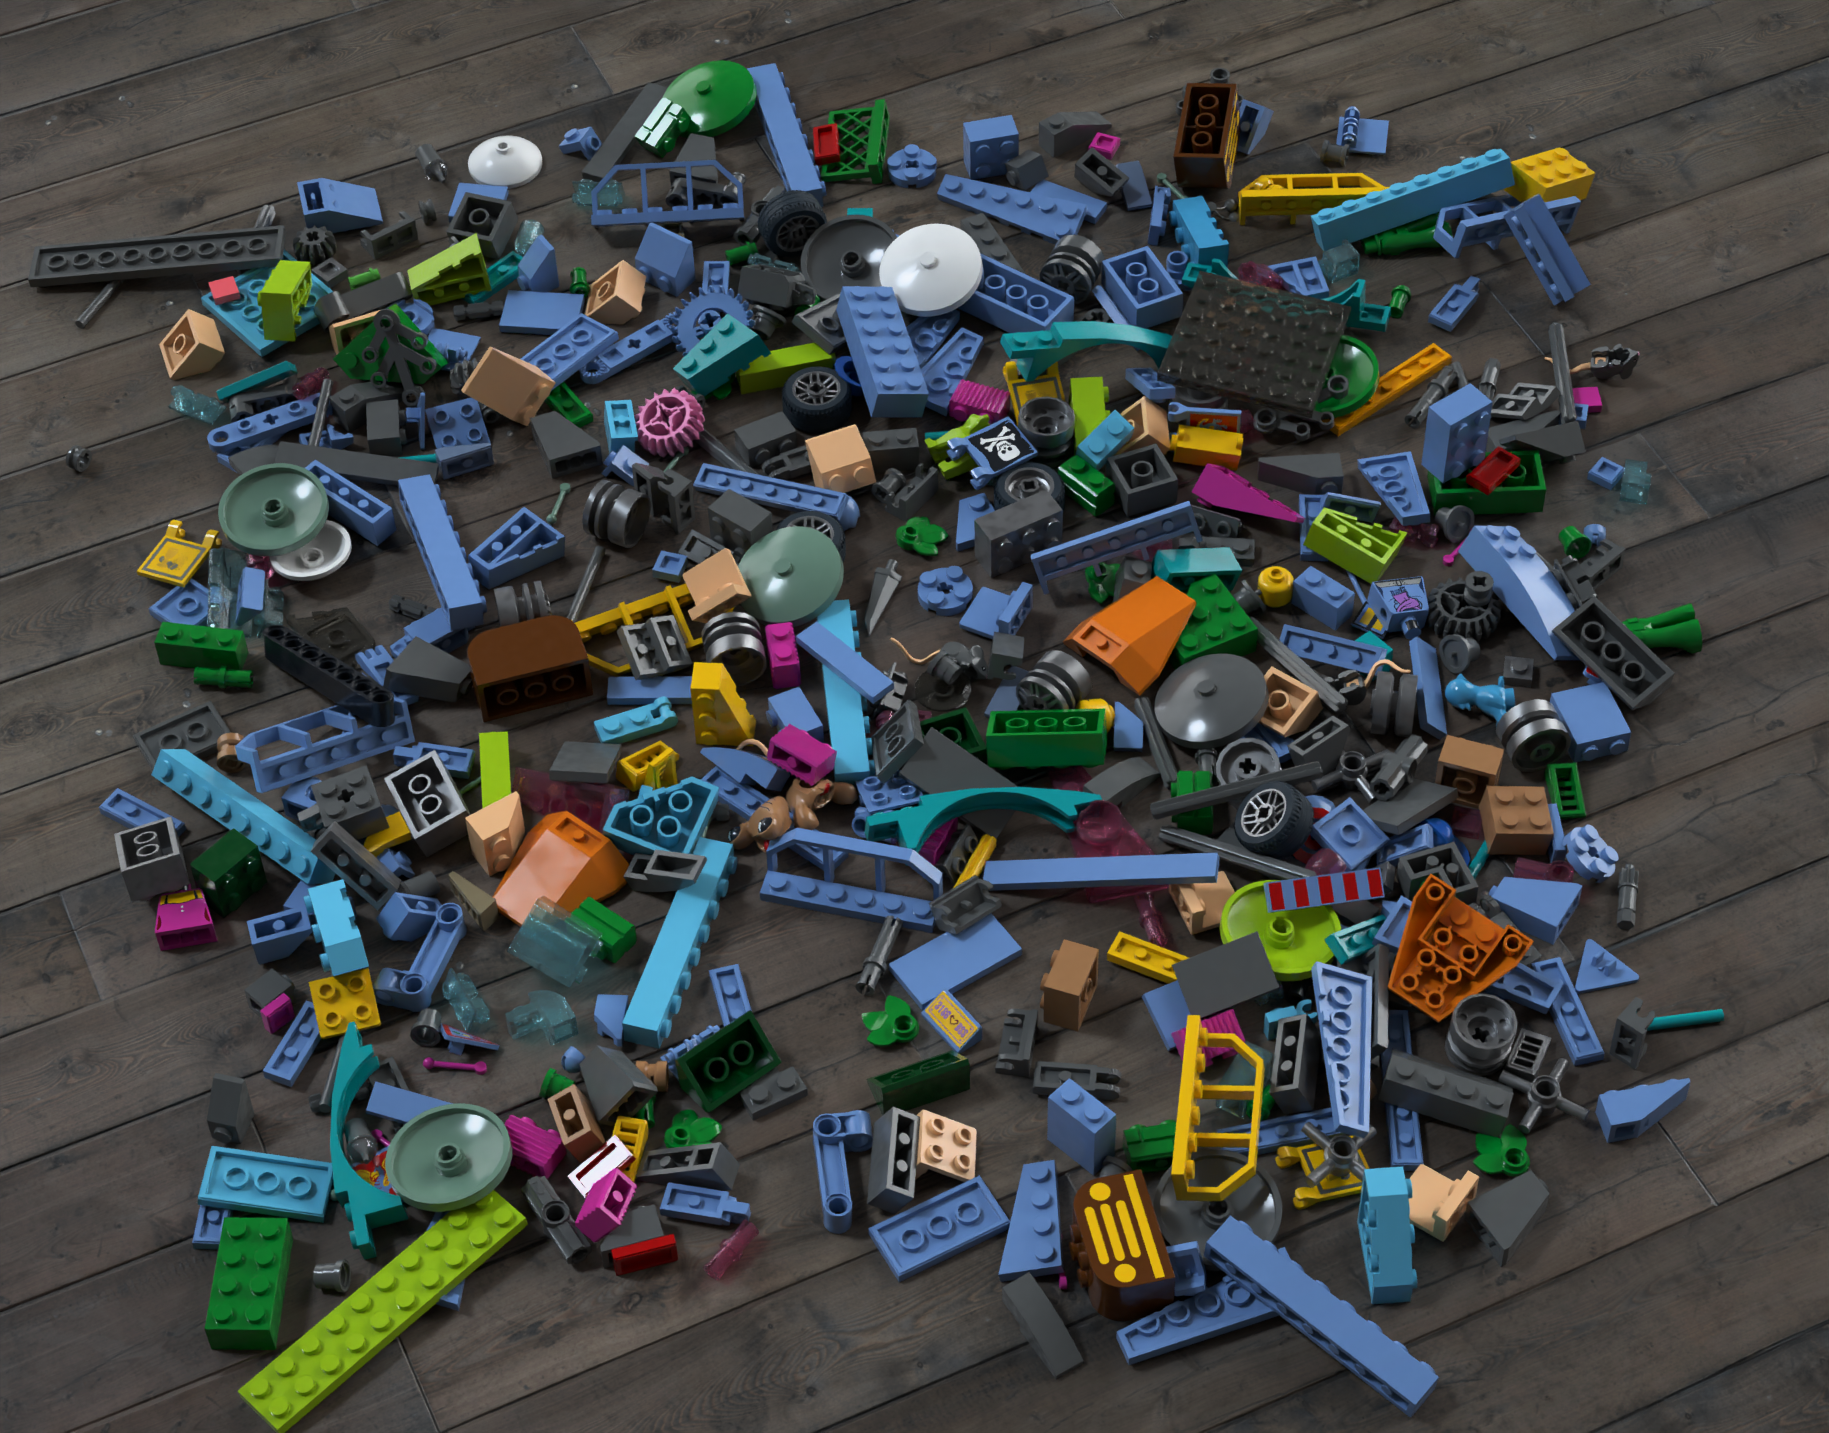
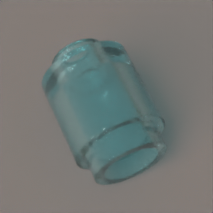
(527, 234)

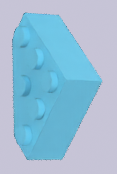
(663, 818)
(336, 928)
(1387, 1234)

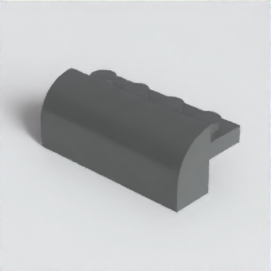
(1377, 965)

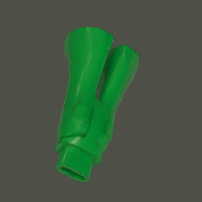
(1405, 237)
(1669, 629)

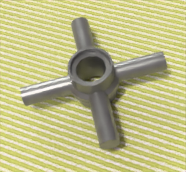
(1351, 773)
(1544, 1105)
(1338, 1145)

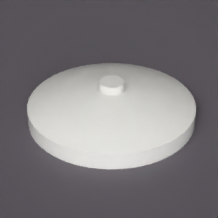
(931, 269)

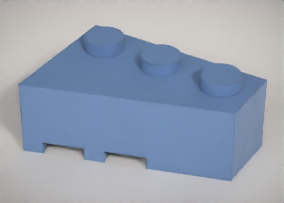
(516, 549)

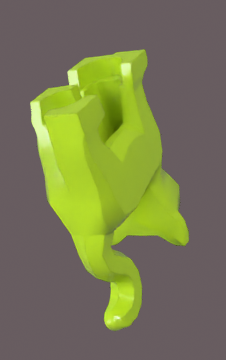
(939, 447)

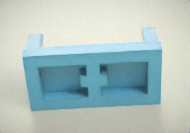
(620, 425)

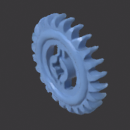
(705, 310)

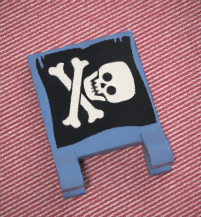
(993, 449)

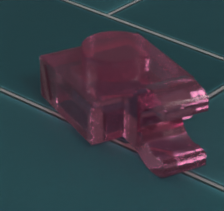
(1418, 531)

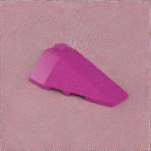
(1229, 490)

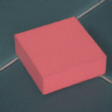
(224, 290)

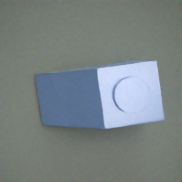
(1537, 905)

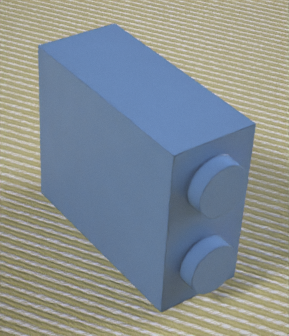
(1591, 722)
(1081, 1126)

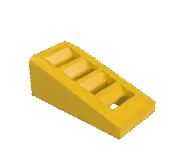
(628, 767)
(662, 771)
(634, 1132)

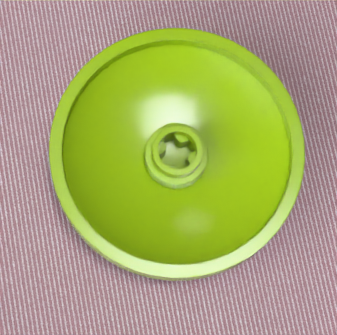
(1289, 937)

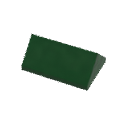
(726, 1062)
(921, 1082)

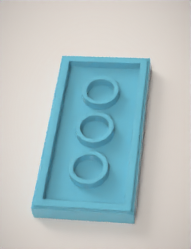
(266, 1184)

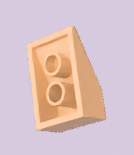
(508, 385)

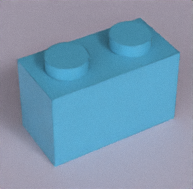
(1105, 440)

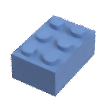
(1142, 288)
(1456, 433)

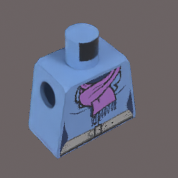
(1400, 604)

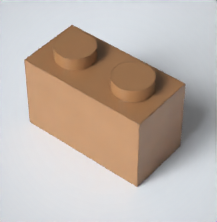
(576, 1122)

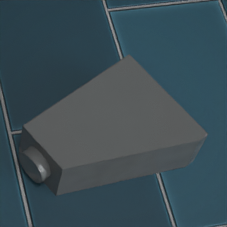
(697, 149)
(564, 445)
(428, 673)
(615, 1085)
(1507, 1214)

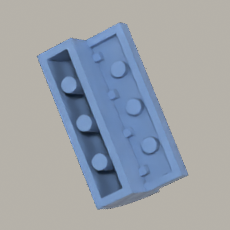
(1546, 249)

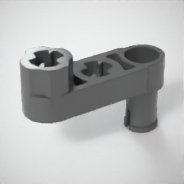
(716, 193)
(252, 402)

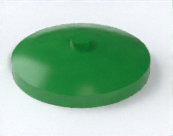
(714, 96)
(1361, 369)

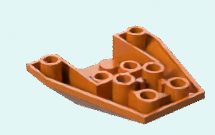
(1135, 632)
(562, 862)
(1450, 951)

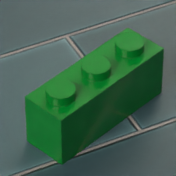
(200, 646)

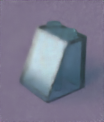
(556, 942)

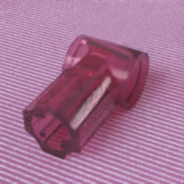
(1260, 275)
(1556, 871)

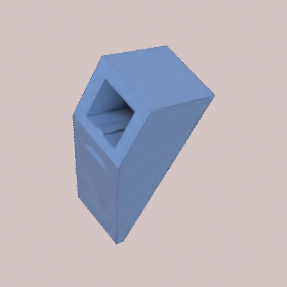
(1634, 1110)

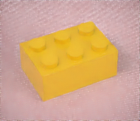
(1552, 175)

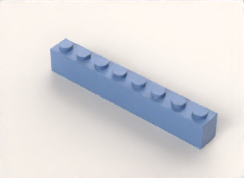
(785, 132)
(442, 552)
(1321, 1316)

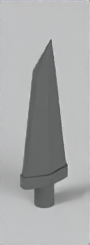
(882, 589)

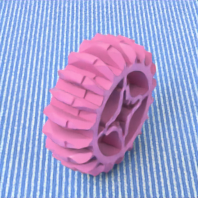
(684, 420)

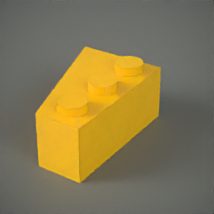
(717, 708)

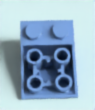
(338, 205)

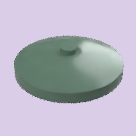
(273, 509)
(791, 576)
(448, 1157)

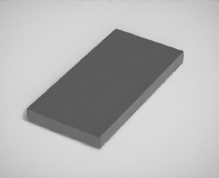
(947, 767)

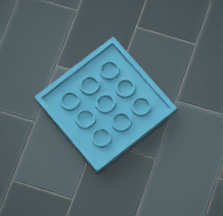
(245, 315)

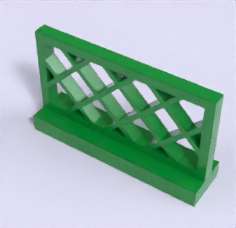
(874, 142)

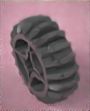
(1453, 615)

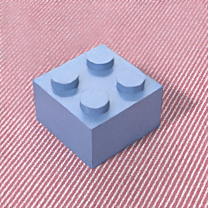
(989, 146)

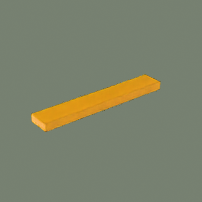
(1395, 384)

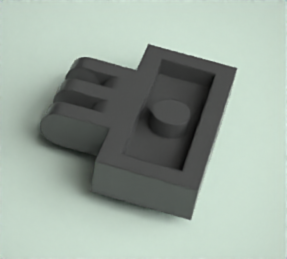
(772, 1092)

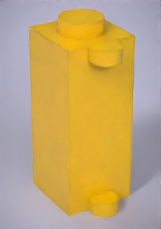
(1206, 447)

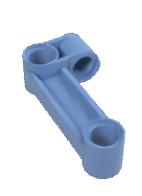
(414, 987)
(846, 1133)

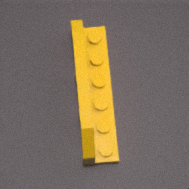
(1303, 201)
(633, 614)
(1189, 1114)

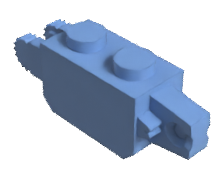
(434, 630)

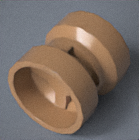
(227, 756)
(657, 1073)

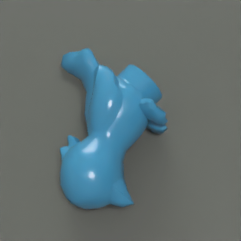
(1490, 699)

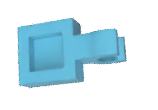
(1271, 1018)

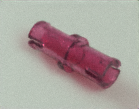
(310, 383)
(1150, 918)
(731, 1249)

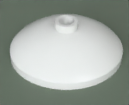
(505, 162)
(318, 557)

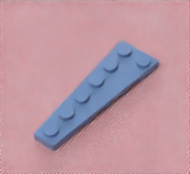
(1026, 210)
(1518, 985)
(1345, 1032)
(1196, 1319)

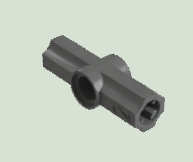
(749, 229)
(1398, 767)
(563, 1233)

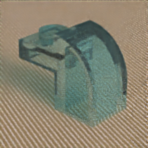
(545, 1011)

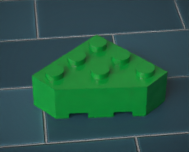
(355, 367)
(1215, 625)

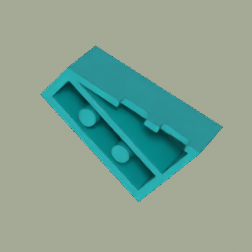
(719, 355)
(1186, 566)

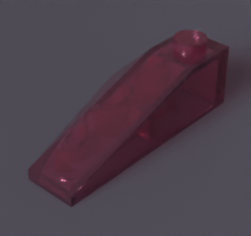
(585, 801)

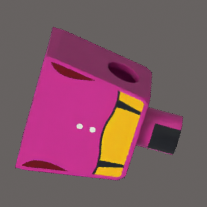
(183, 919)

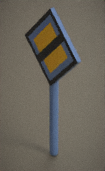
(1366, 618)

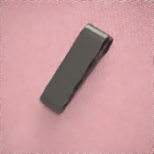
(361, 301)

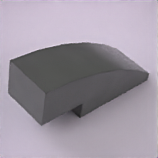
(1122, 781)
(663, 871)
(1041, 1325)

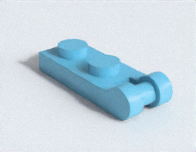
(636, 722)

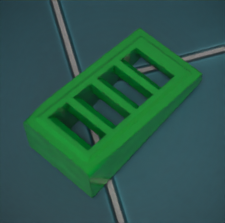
(1569, 771)

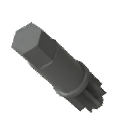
(1489, 378)
(1627, 892)

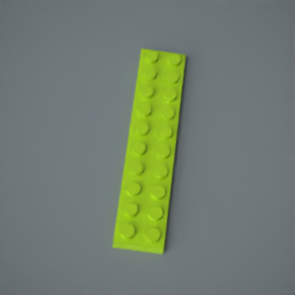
(380, 1310)

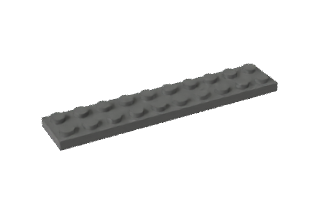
(157, 256)

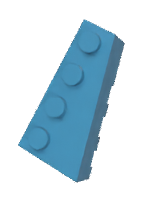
(1198, 231)

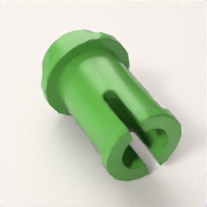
(363, 278)

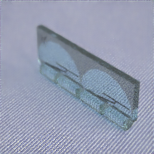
(223, 581)

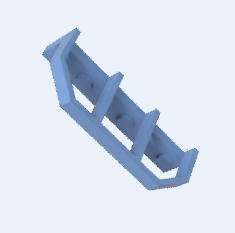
(680, 214)
(1493, 226)
(1114, 542)
(325, 754)
(847, 899)

